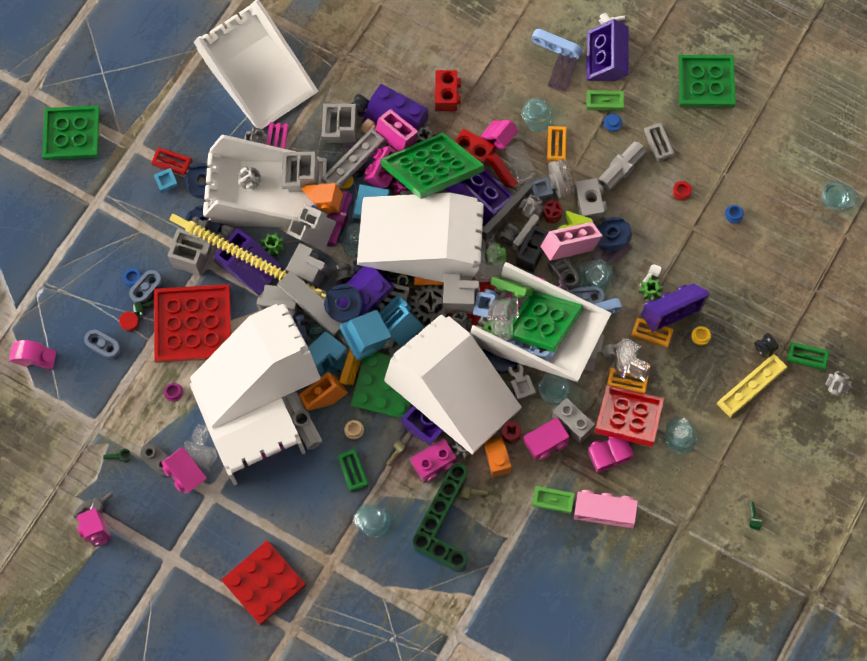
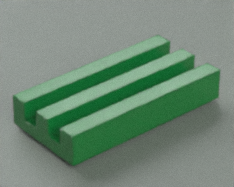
(803, 362)
(358, 485)

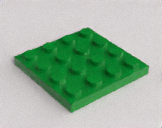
(432, 165)

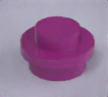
(173, 392)

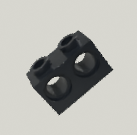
(531, 251)

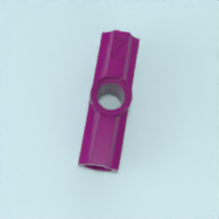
(340, 218)

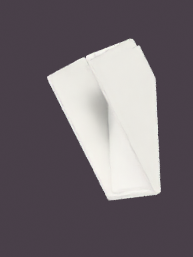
(256, 65)
(261, 207)
(422, 235)
(575, 349)
(254, 367)
(452, 383)
(252, 434)

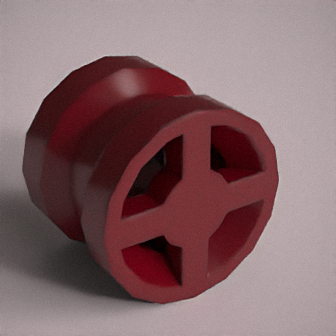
(550, 208)
(511, 436)

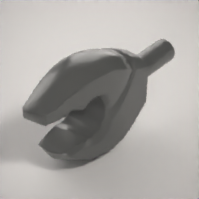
(93, 503)

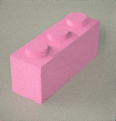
(571, 241)
(605, 509)

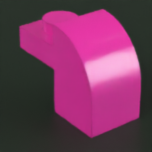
(31, 352)

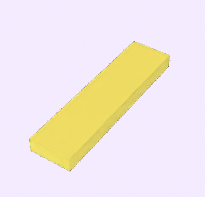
(752, 385)

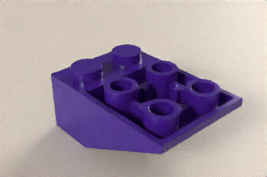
(243, 271)

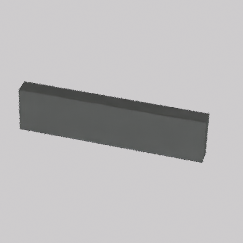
(506, 211)

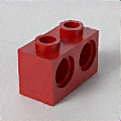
(445, 90)
(476, 145)

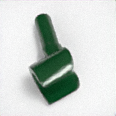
(138, 307)
(118, 455)
(755, 523)

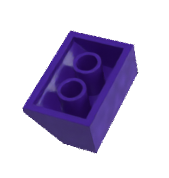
(608, 52)
(386, 99)
(486, 190)
(372, 286)
(674, 306)
(420, 426)

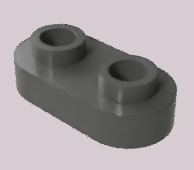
(154, 461)

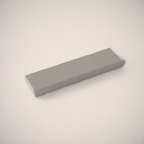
(354, 158)
(309, 301)

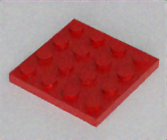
(191, 322)

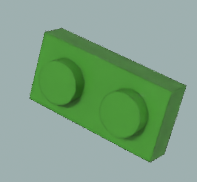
(605, 100)
(519, 290)
(553, 499)

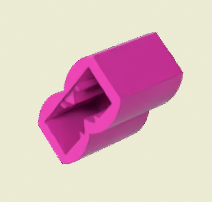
(500, 133)
(610, 453)

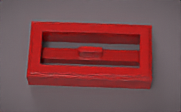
(187, 160)
(501, 170)

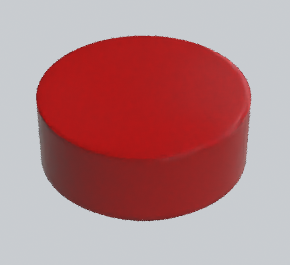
(682, 190)
(129, 321)

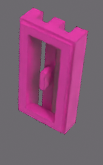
(278, 127)

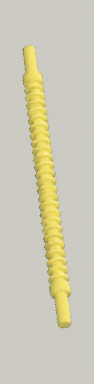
(191, 227)

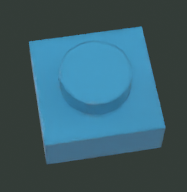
(165, 180)

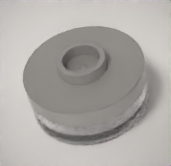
(560, 178)

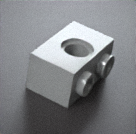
(590, 189)
(573, 420)

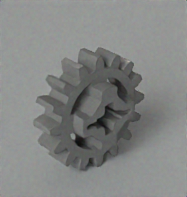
(422, 304)

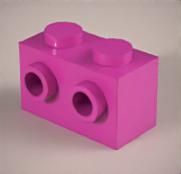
(396, 130)
(375, 173)
(546, 439)
(433, 461)
(183, 470)
(93, 527)

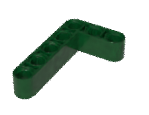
(439, 518)

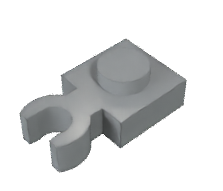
(521, 384)

